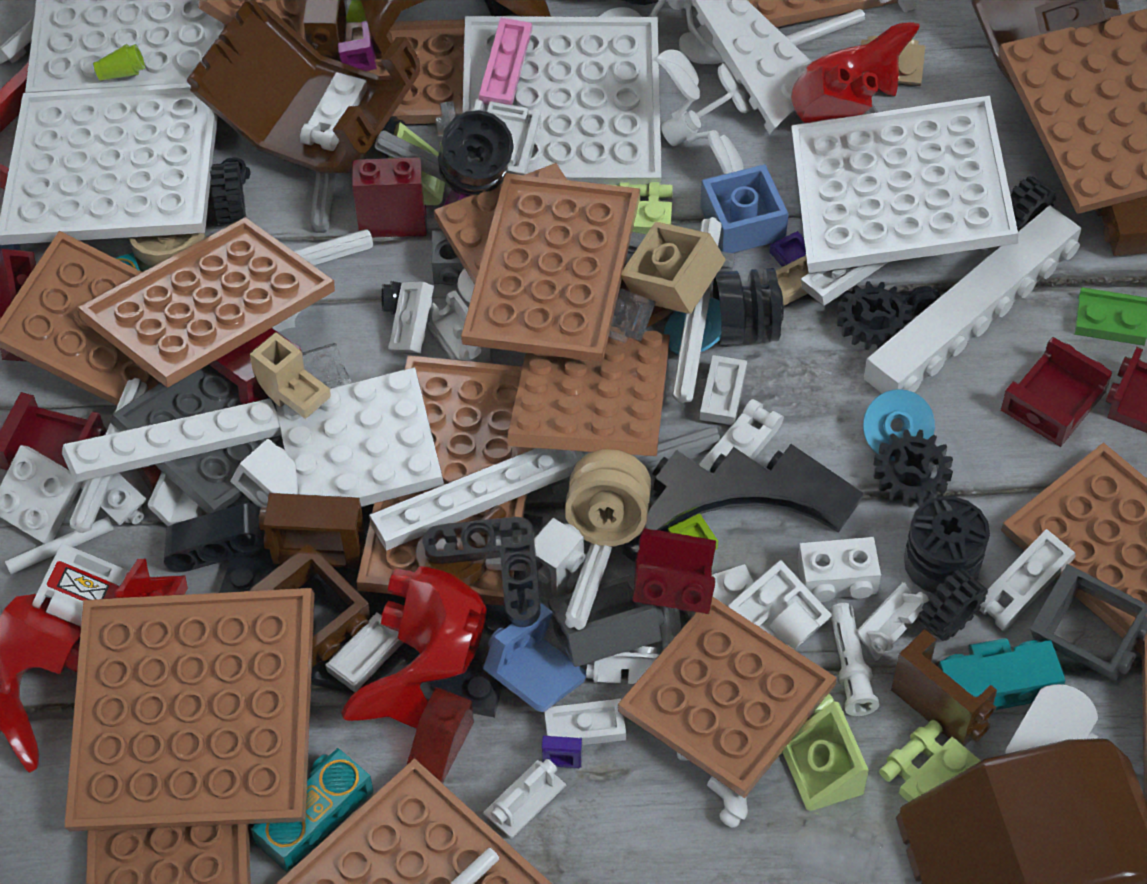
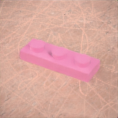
(505, 61)

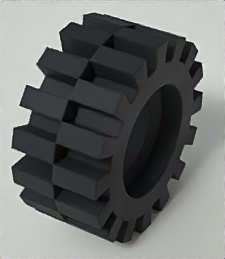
(227, 192)
(1030, 200)
(953, 604)

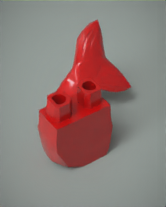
(835, 83)
(442, 623)
(27, 641)

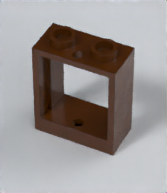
(326, 26)
(327, 523)
(298, 571)

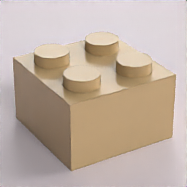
(673, 266)

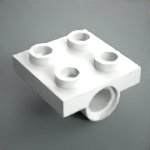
(36, 494)
(782, 606)

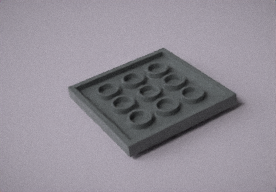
(203, 475)

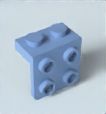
(532, 665)

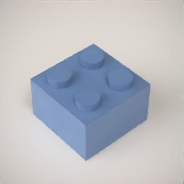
(746, 207)

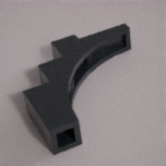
(792, 484)

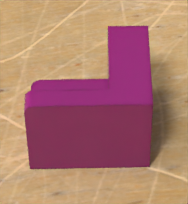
(359, 52)

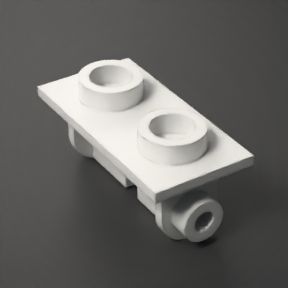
(122, 501)
(891, 620)
(609, 669)
(525, 798)

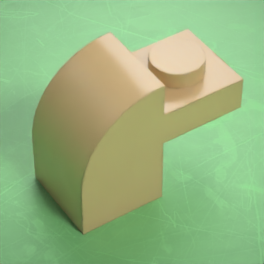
(283, 377)

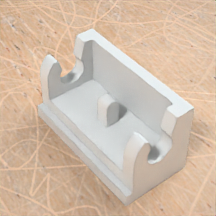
(447, 328)

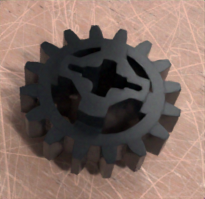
(873, 314)
(910, 481)

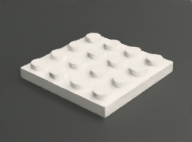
(364, 441)

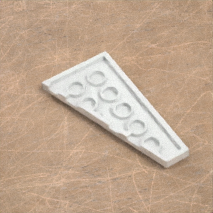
(755, 55)

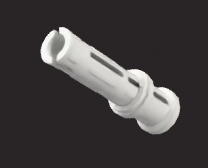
(855, 674)

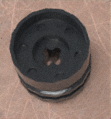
(479, 136)
(749, 306)
(945, 538)

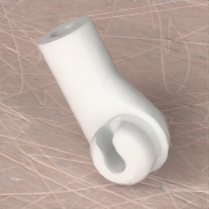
(734, 804)

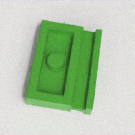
(1111, 316)

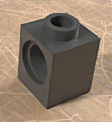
(445, 263)

